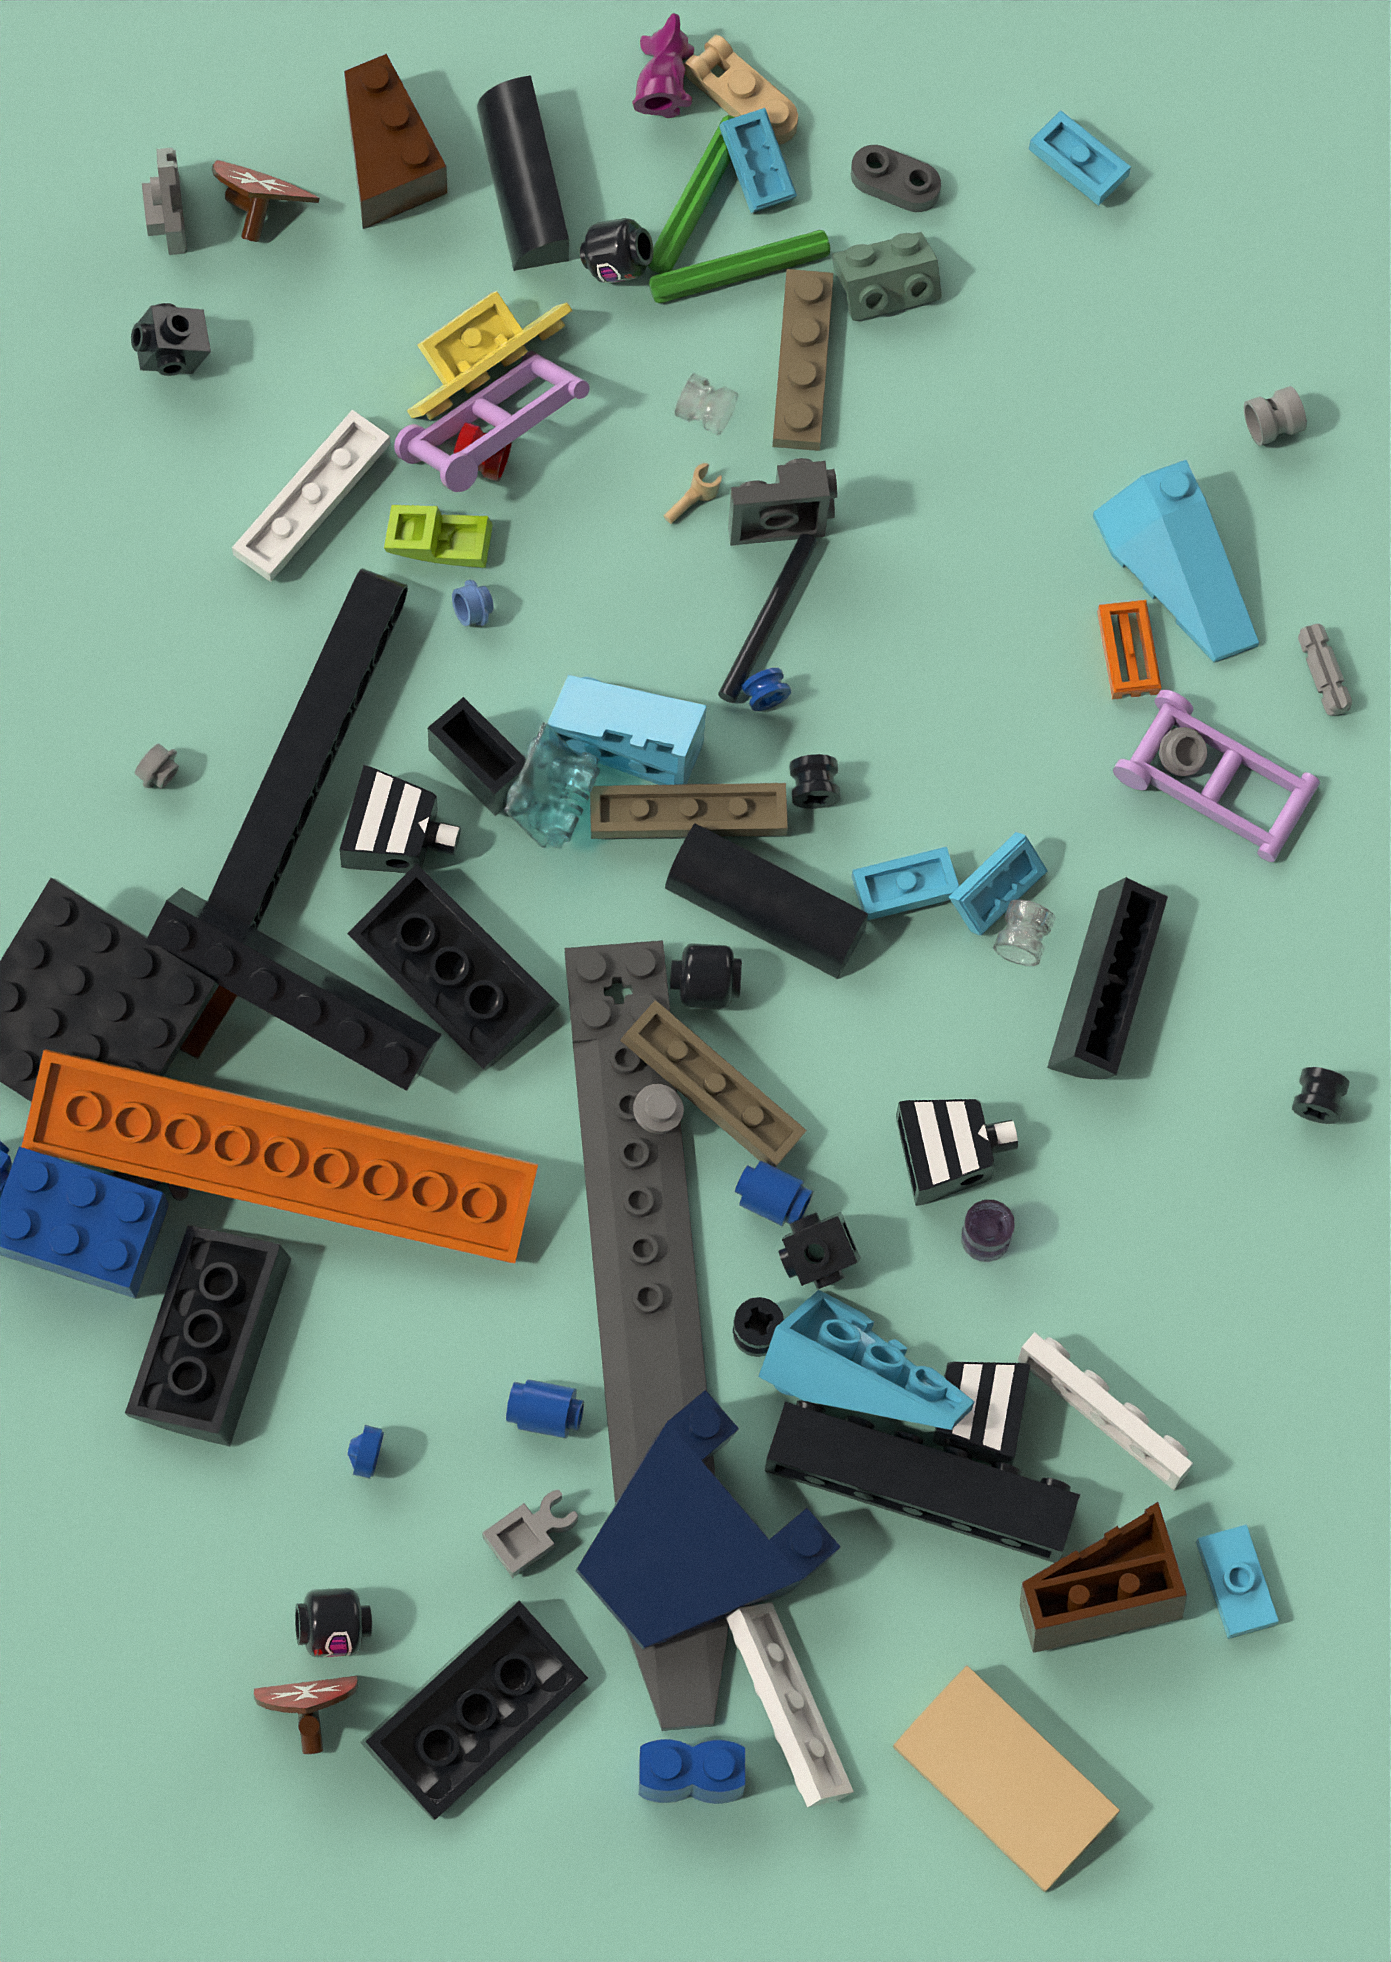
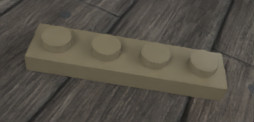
(803, 360)
(673, 810)
(713, 1085)

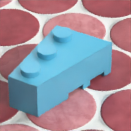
(630, 729)

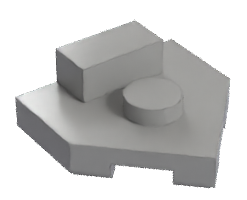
(164, 203)

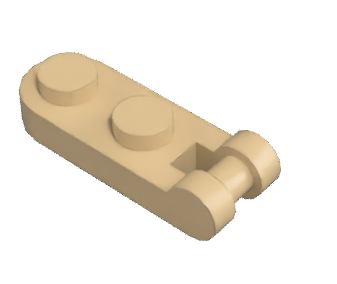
(740, 87)

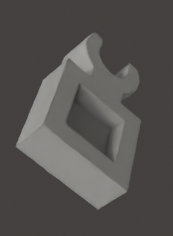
(523, 1536)

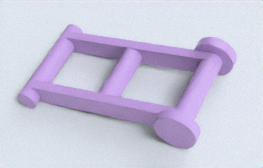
(461, 468)
(1177, 711)

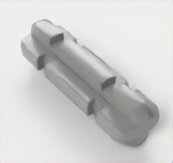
(1325, 669)

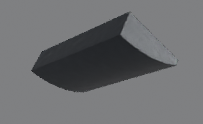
(452, 968)
(209, 1334)
(474, 1710)

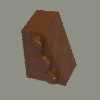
(390, 144)
(1107, 1588)

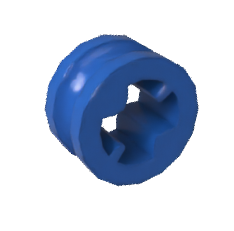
(766, 689)

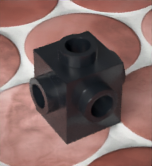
(171, 339)
(832, 1236)

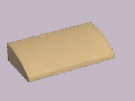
(1006, 1778)

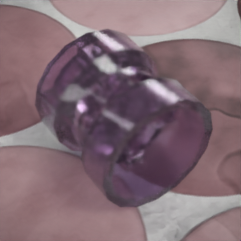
(990, 1220)

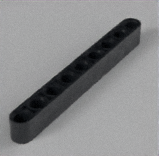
(308, 747)

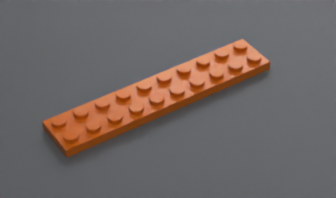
(279, 1156)

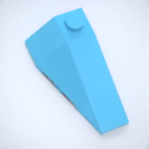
(1173, 547)
(836, 1360)

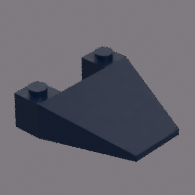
(683, 1547)

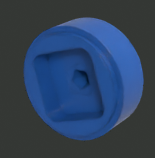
(364, 1451)

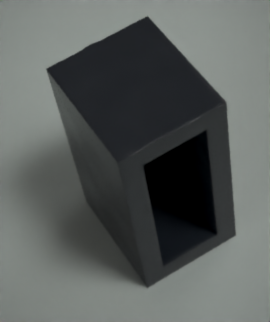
(476, 754)

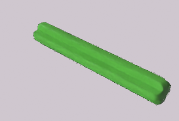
(691, 204)
(739, 266)

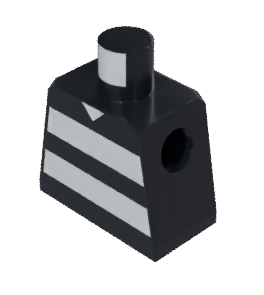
(393, 825)
(949, 1145)
(994, 1422)

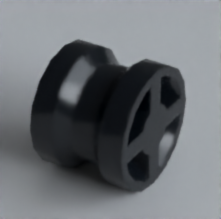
(814, 781)
(1320, 1095)
(758, 1336)

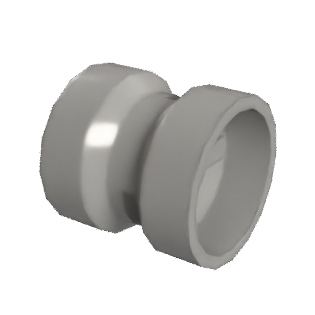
(1275, 415)

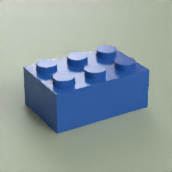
(79, 1222)

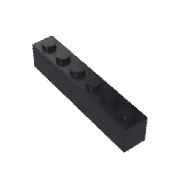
(294, 988)
(922, 1481)

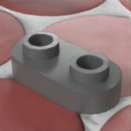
(893, 179)

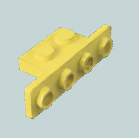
(475, 343)

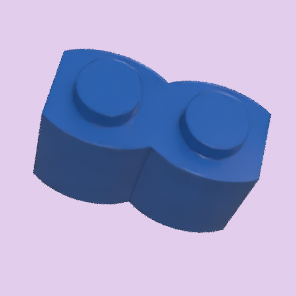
(676, 1771)

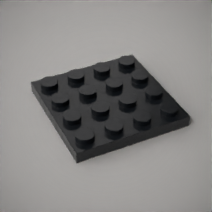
(91, 991)

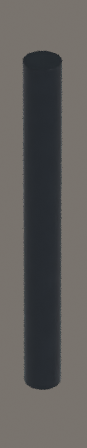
(767, 618)

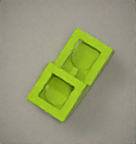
(438, 538)

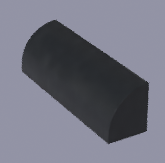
(523, 174)
(766, 901)
(1108, 980)

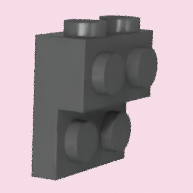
(785, 509)

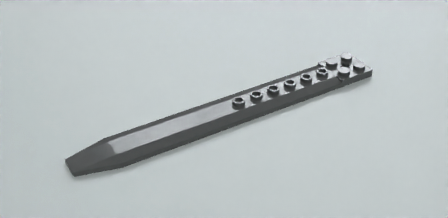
(640, 1271)

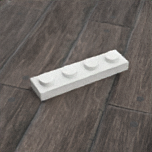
(311, 495)
(1091, 1398)
(789, 1704)

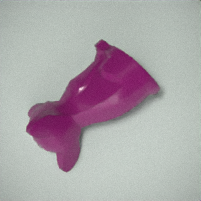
(661, 80)

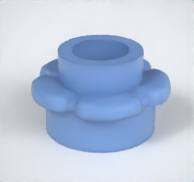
(472, 603)

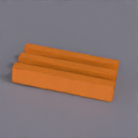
(1133, 685)

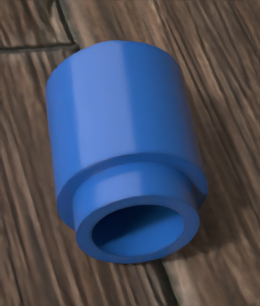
(773, 1193)
(544, 1408)

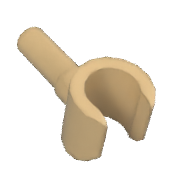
(698, 491)

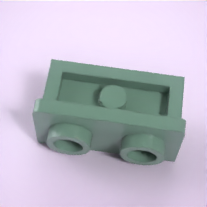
(888, 275)

